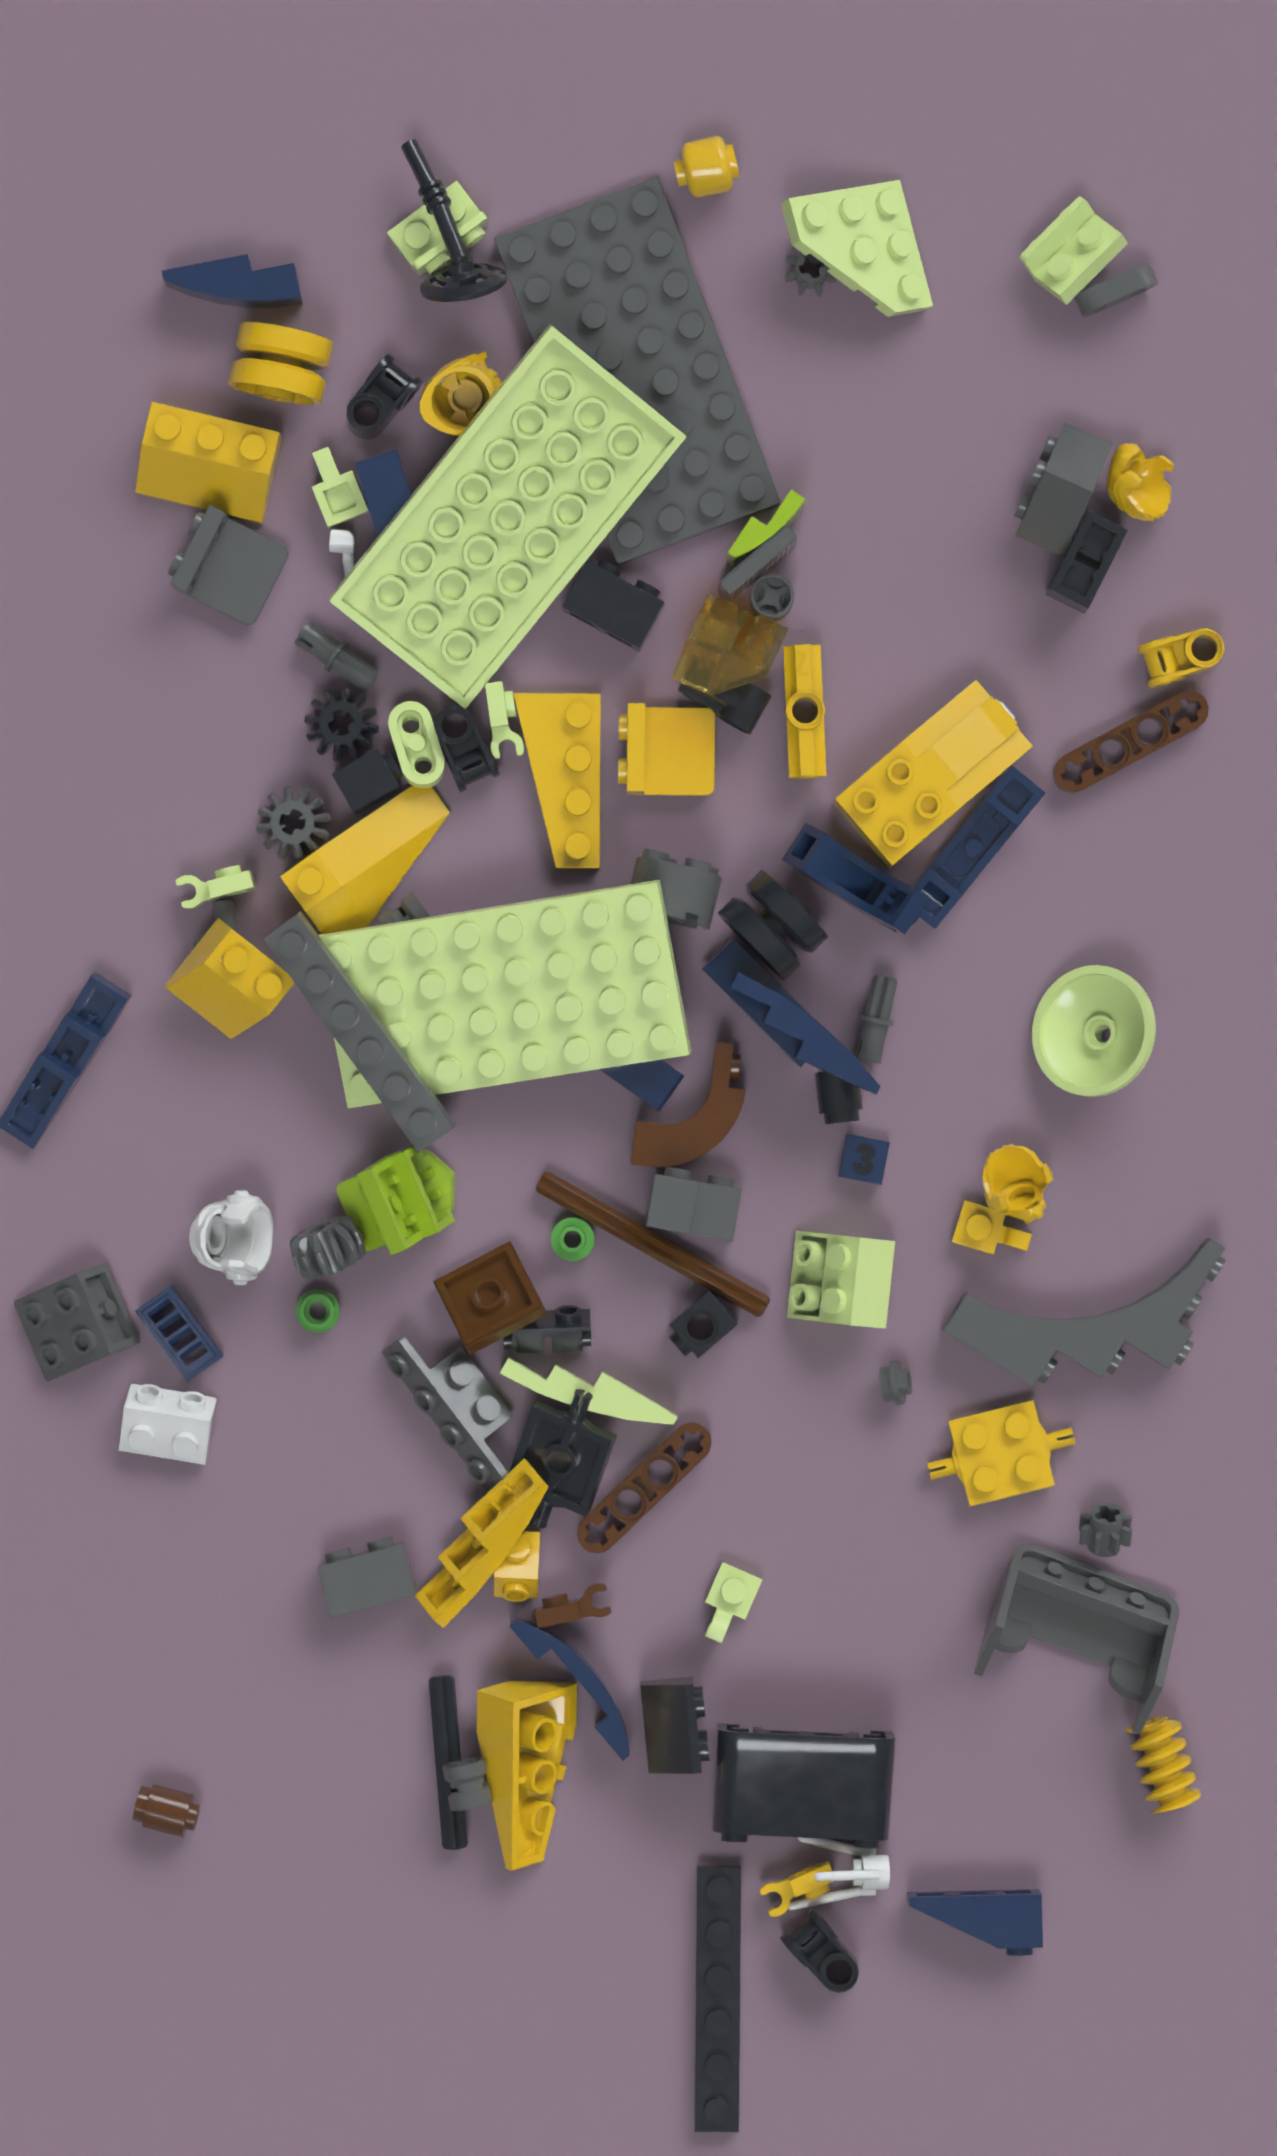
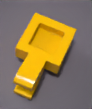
(983, 1228)
(796, 1885)

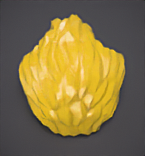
(1139, 483)
(1016, 1183)

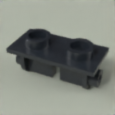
(566, 1325)

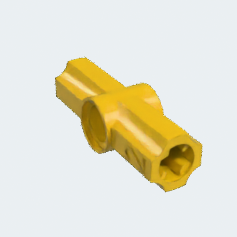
(804, 740)

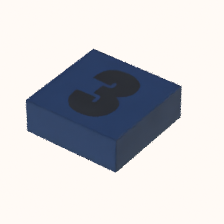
(864, 1159)

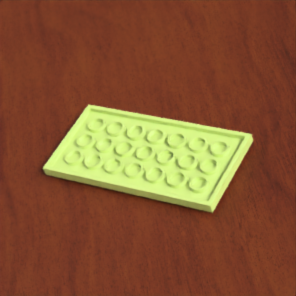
(507, 517)
(520, 989)

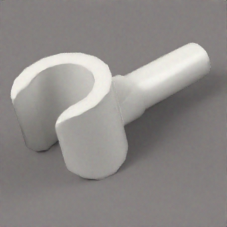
(343, 542)

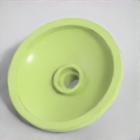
(1071, 1026)

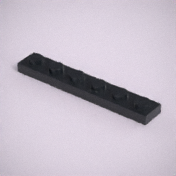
(717, 1998)

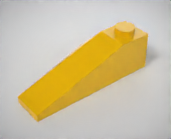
(360, 868)
(523, 1742)

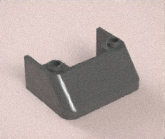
(1086, 1614)

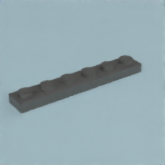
(359, 1031)

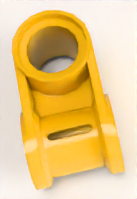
(1178, 657)

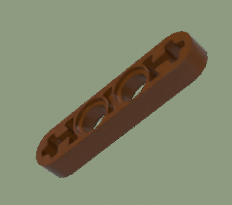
(1128, 738)
(647, 1490)

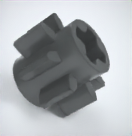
(805, 279)
(1105, 1529)

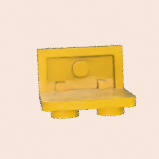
(667, 751)

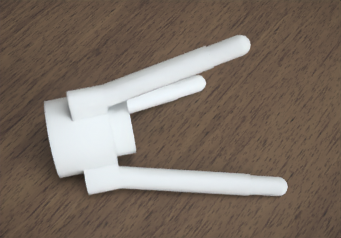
(867, 1873)

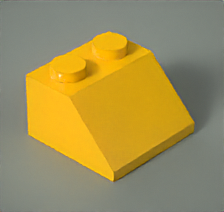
(229, 981)

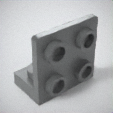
(76, 1321)

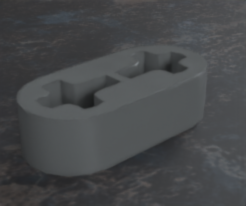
(1116, 290)

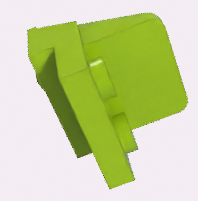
(400, 1199)

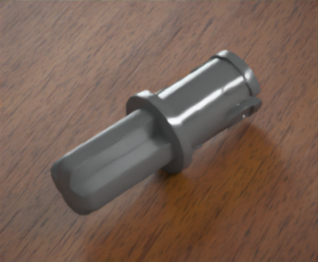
(336, 656)
(876, 1019)

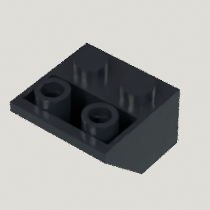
(671, 1726)

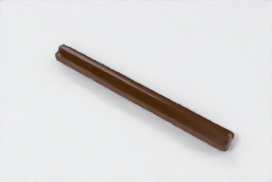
(652, 1244)

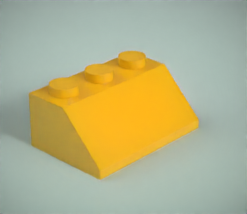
(207, 462)

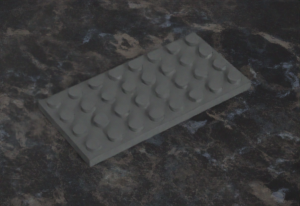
(630, 300)

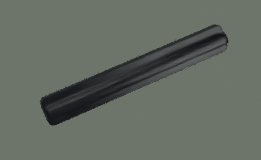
(446, 1750)

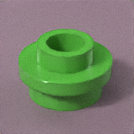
(579, 1226)
(303, 1310)

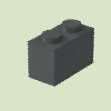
(366, 1577)

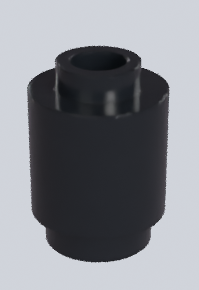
(837, 1099)

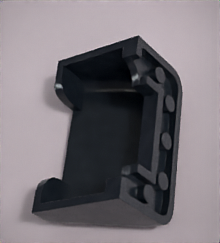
(803, 1784)

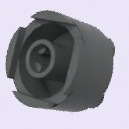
(687, 889)

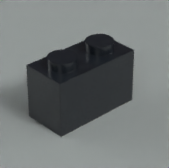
(614, 604)

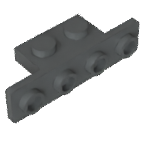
(457, 1402)

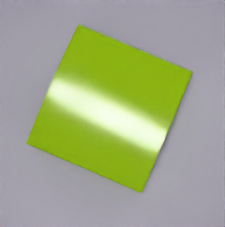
(757, 533)

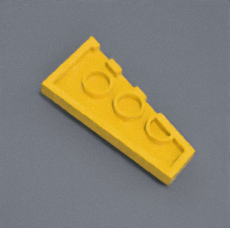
(564, 756)

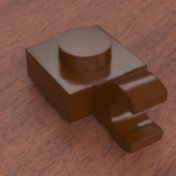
(559, 1609)

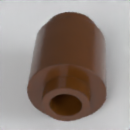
(166, 1810)

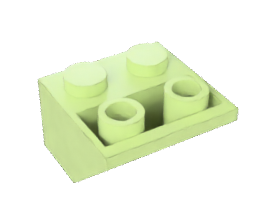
(840, 1279)

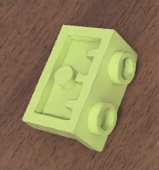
(420, 237)
(1072, 250)

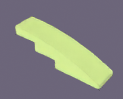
(608, 1393)

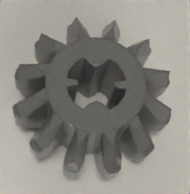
(288, 809)
(327, 1247)

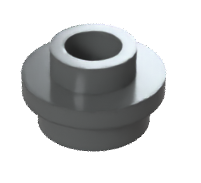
(895, 1383)

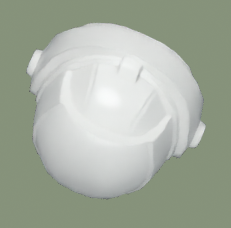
(234, 1236)

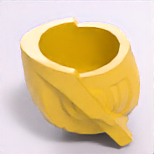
(460, 383)

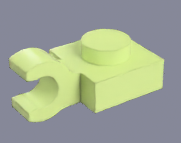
(338, 494)
(500, 708)
(228, 883)
(731, 1595)

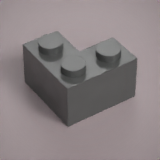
(1063, 485)
(693, 1205)

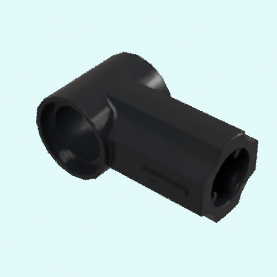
(737, 707)

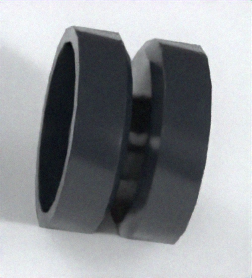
(776, 921)

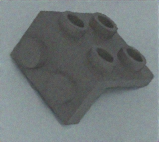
(228, 566)

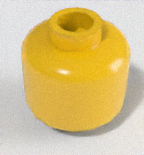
(707, 166)

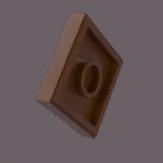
(490, 1298)

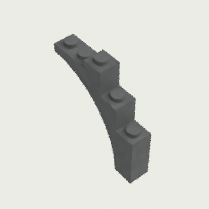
(1094, 1342)

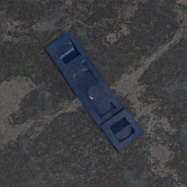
(976, 844)
(540, 1641)

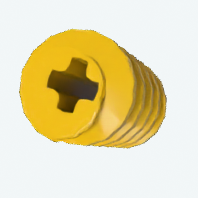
(1165, 1764)

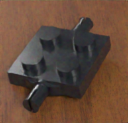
(566, 1454)

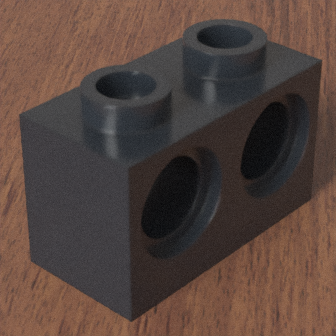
(1086, 562)

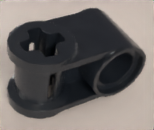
(383, 396)
(465, 750)
(820, 1951)

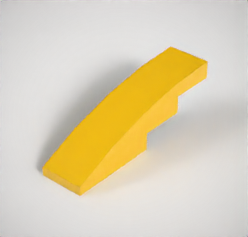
(492, 1532)

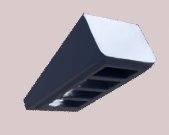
(156, 1329)

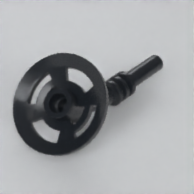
(460, 268)

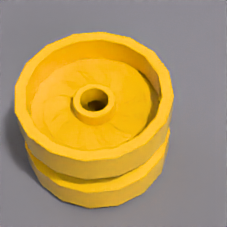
(280, 363)

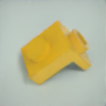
(518, 1574)

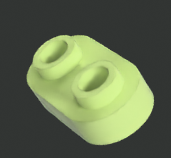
(416, 746)

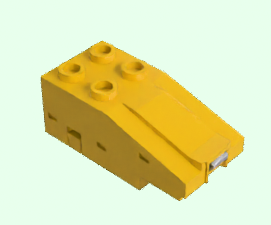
(932, 773)

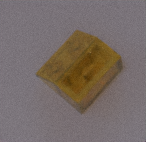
(728, 647)

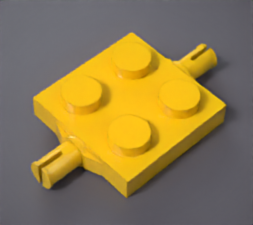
(1001, 1453)

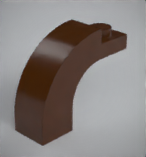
(684, 1141)

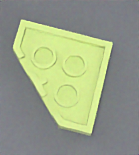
(864, 243)

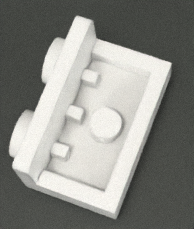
(167, 1423)

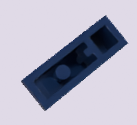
(997, 1917)

